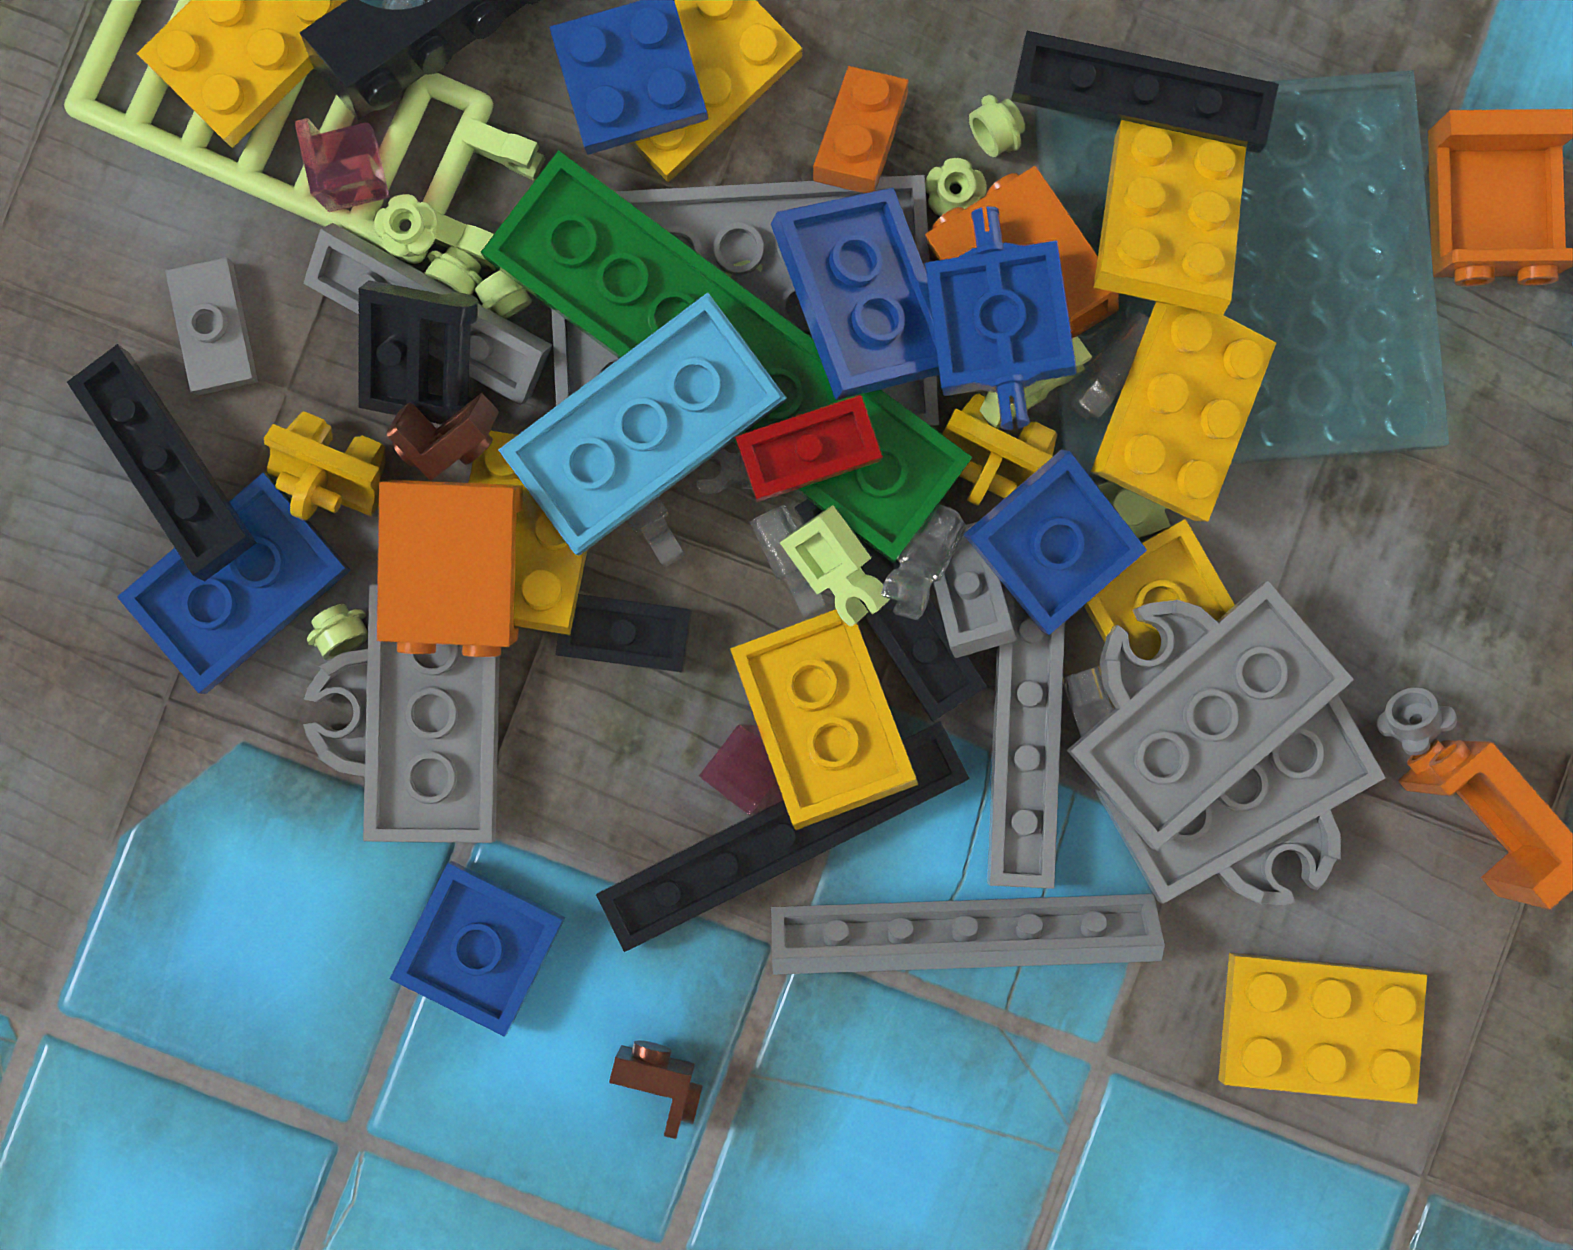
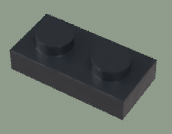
(627, 633)

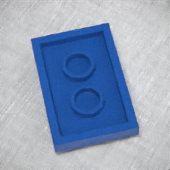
(860, 290)
(224, 620)

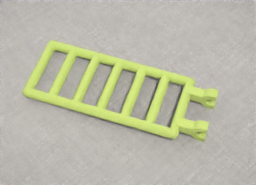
(246, 175)

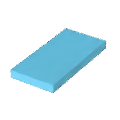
(642, 424)

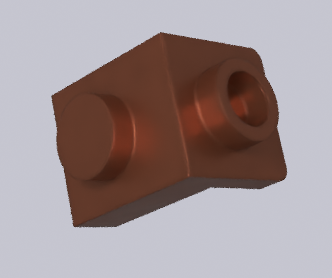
(436, 449)
(651, 1070)

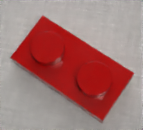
(809, 448)

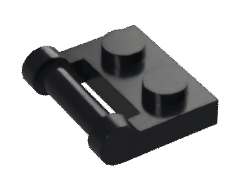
(396, 349)

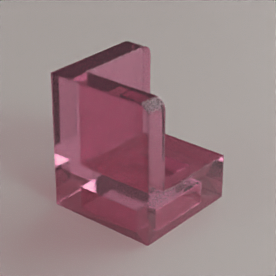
(342, 165)
(741, 770)

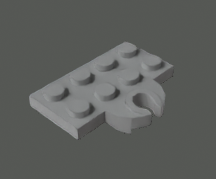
(1202, 706)
(417, 736)
(1269, 810)

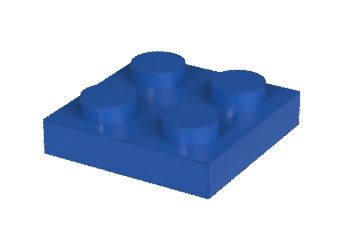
(628, 73)
(1055, 541)
(477, 948)

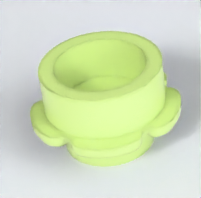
(997, 125)
(954, 172)
(417, 238)
(455, 270)
(502, 295)
(338, 631)

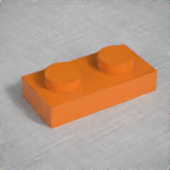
(860, 130)

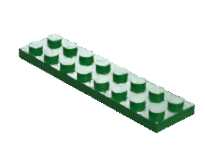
(628, 277)

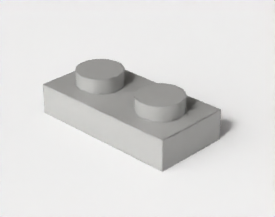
(973, 603)

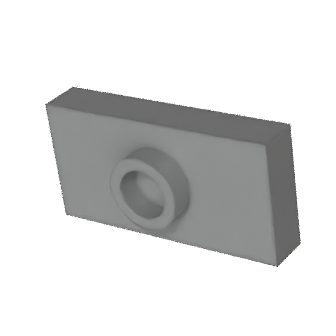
(211, 326)

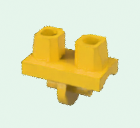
(998, 459)
(321, 474)

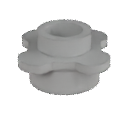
(1410, 706)

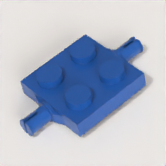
(1000, 318)

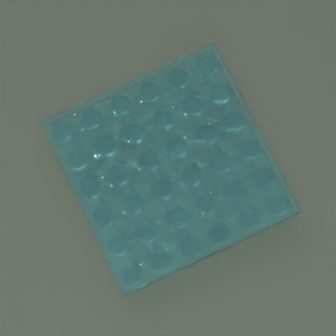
(1323, 266)

